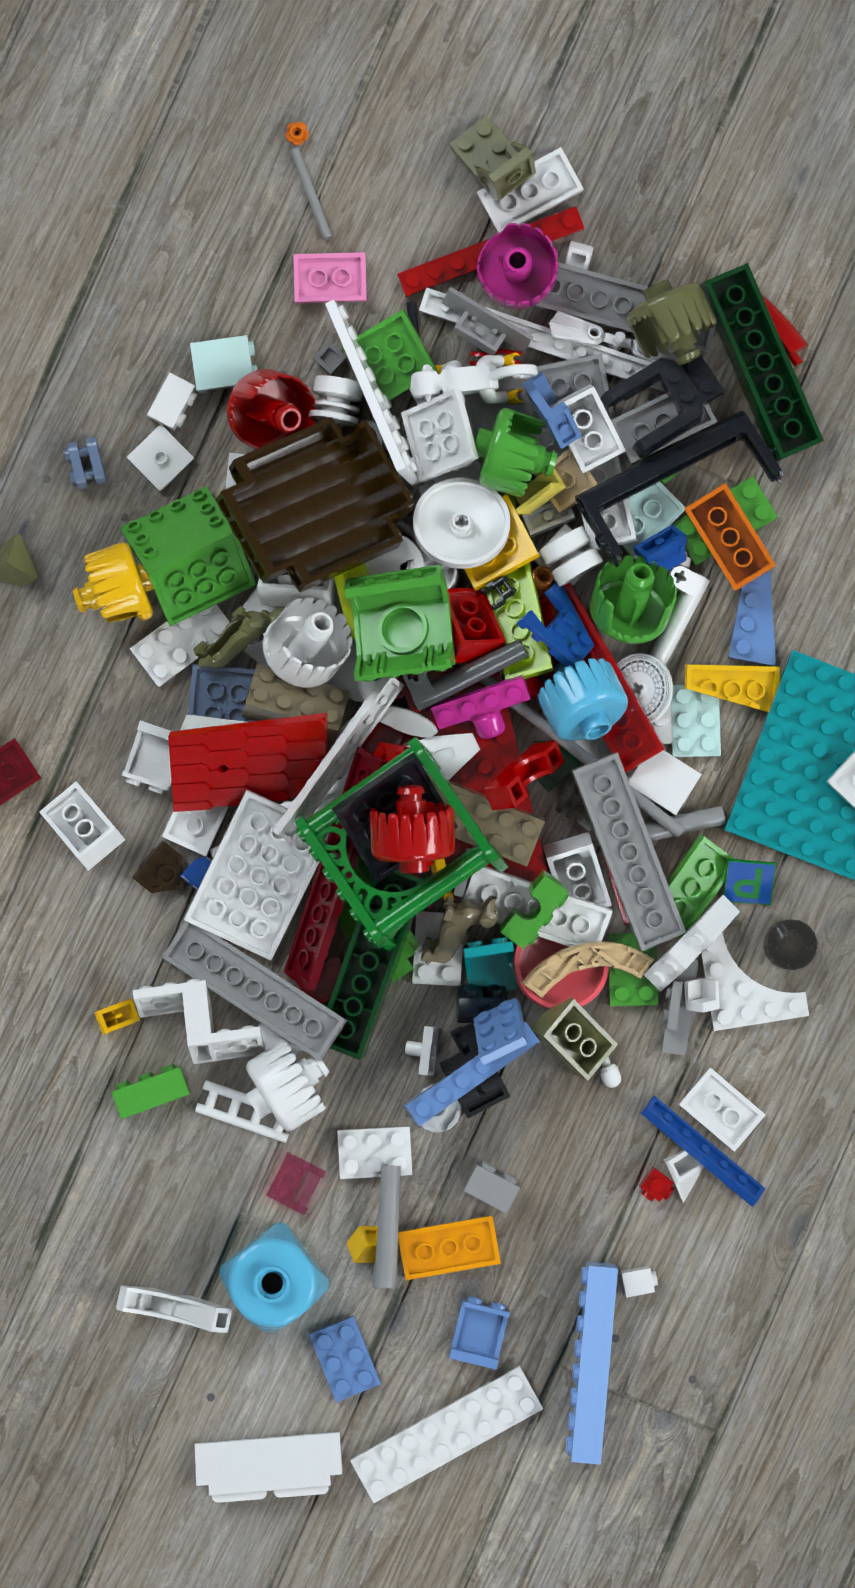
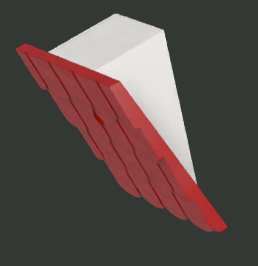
(223, 757)

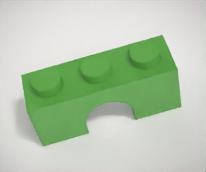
(524, 927)

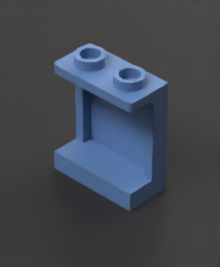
(556, 420)
(479, 1332)

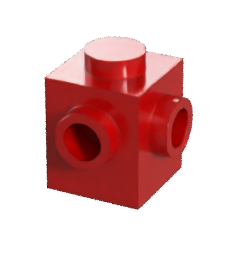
(656, 1185)

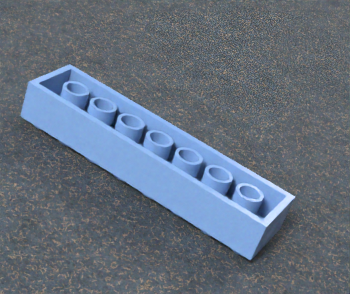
(593, 1362)

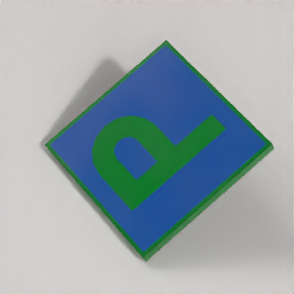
(749, 881)

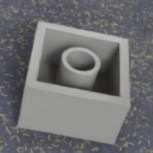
(491, 1186)

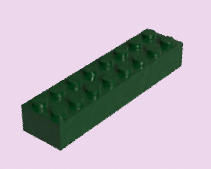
(761, 362)
(368, 973)

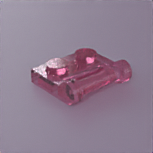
(289, 1179)

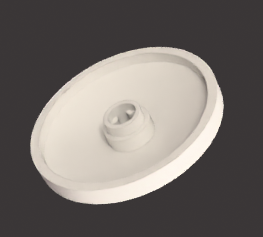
(461, 523)

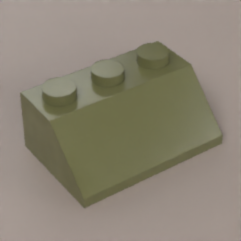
(574, 1038)

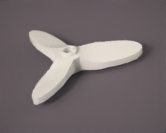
(398, 717)

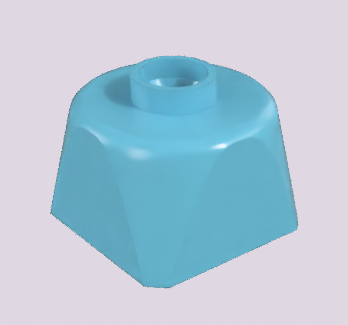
(281, 1253)

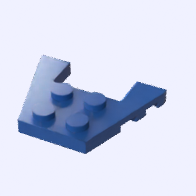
(565, 634)

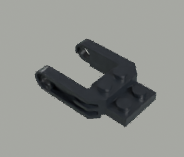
(688, 387)

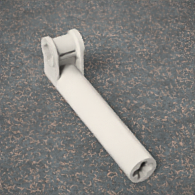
(691, 591)

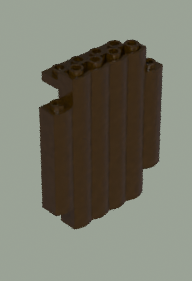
(316, 503)

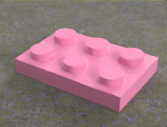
(330, 277)

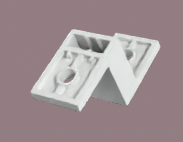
(195, 1002)

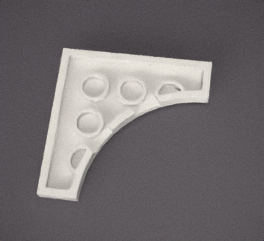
(743, 999)

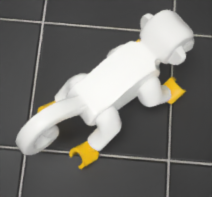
(472, 379)

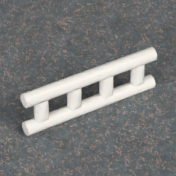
(231, 1117)

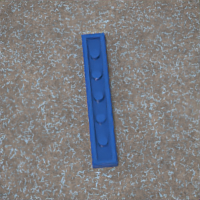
(703, 1151)

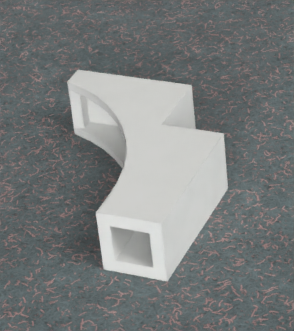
(692, 943)
(174, 1307)

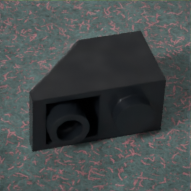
(475, 999)

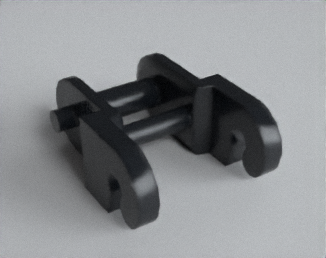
(502, 581)

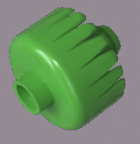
(512, 453)
(632, 600)

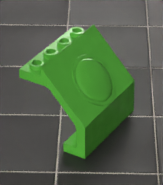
(401, 623)

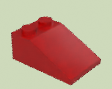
(473, 625)

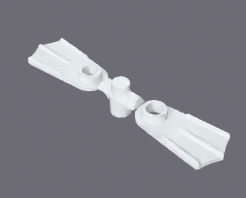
(577, 330)

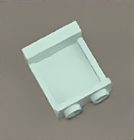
(221, 362)

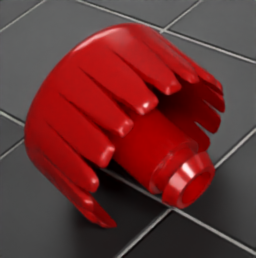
(268, 407)
(415, 833)

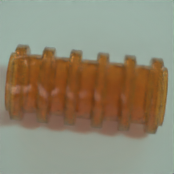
(543, 578)

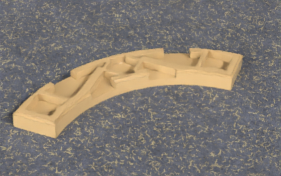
(586, 956)

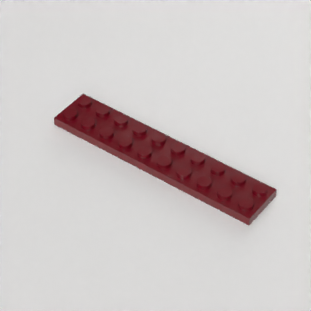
(323, 902)

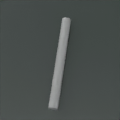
(311, 194)

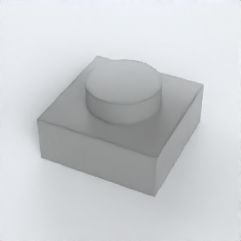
(329, 358)

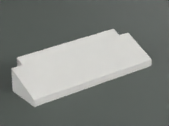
(283, 1464)

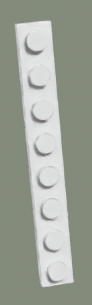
(339, 756)

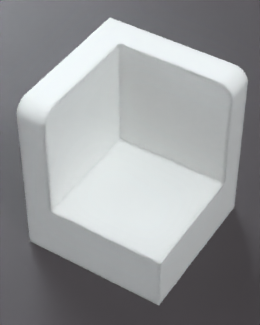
(701, 994)

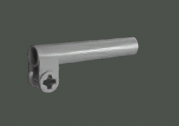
(690, 821)
(385, 1264)

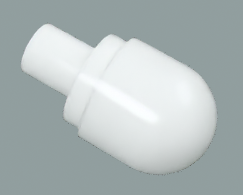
(610, 1074)

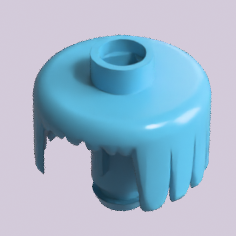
(583, 700)

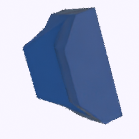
(664, 548)

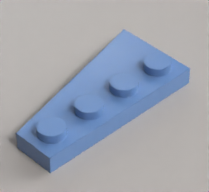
(754, 625)

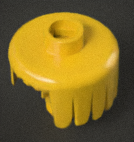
(115, 585)

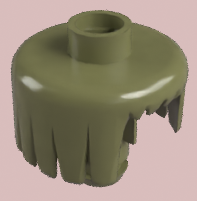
(671, 320)

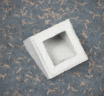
(579, 255)

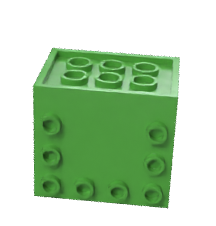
(189, 555)

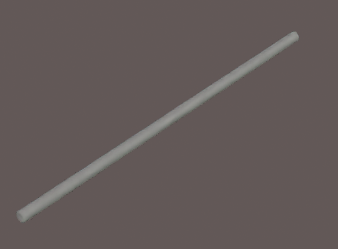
(585, 757)

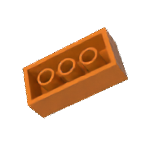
(730, 537)

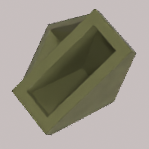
(16, 563)

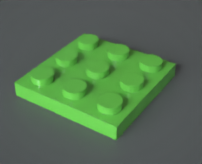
(394, 353)

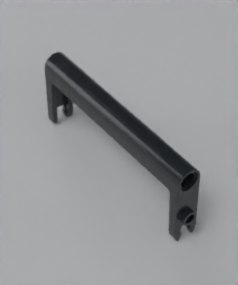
(666, 464)

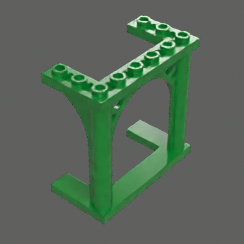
(385, 924)

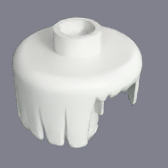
(307, 642)
(285, 1089)

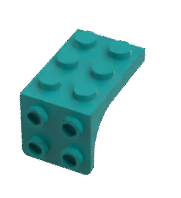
(490, 963)

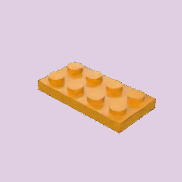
(449, 1247)

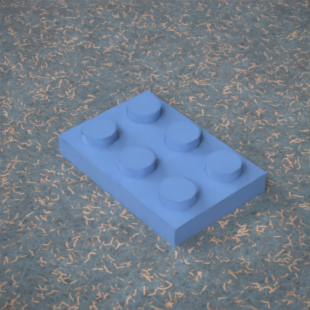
(500, 1031)
(344, 1358)

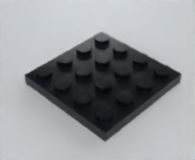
(381, 794)

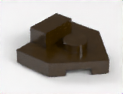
(161, 870)

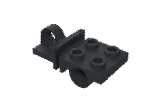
(486, 1093)

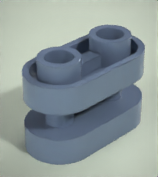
(79, 475)

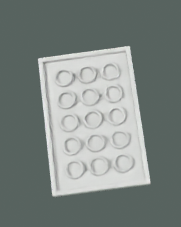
(253, 879)

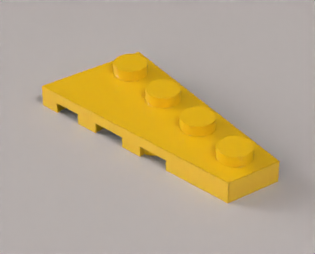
(738, 684)

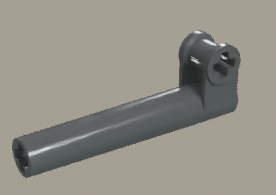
(428, 692)

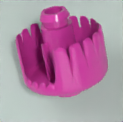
(518, 266)

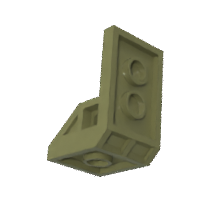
(493, 159)

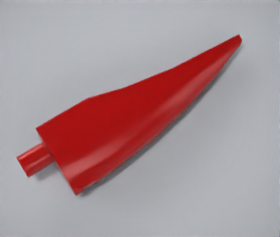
(790, 337)

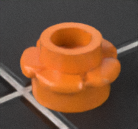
(297, 139)

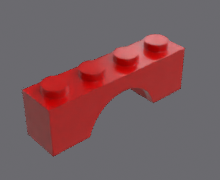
(508, 787)

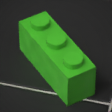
(150, 1091)

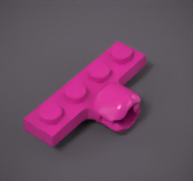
(482, 706)

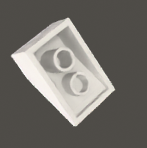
(598, 434)
(82, 825)
(577, 867)

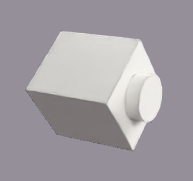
(638, 1281)

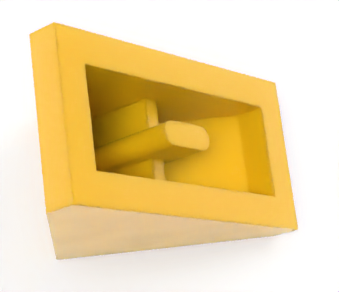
(117, 1016)

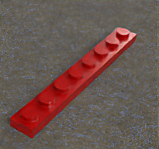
(465, 260)

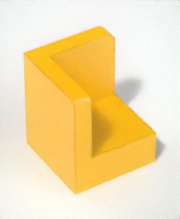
(363, 1244)

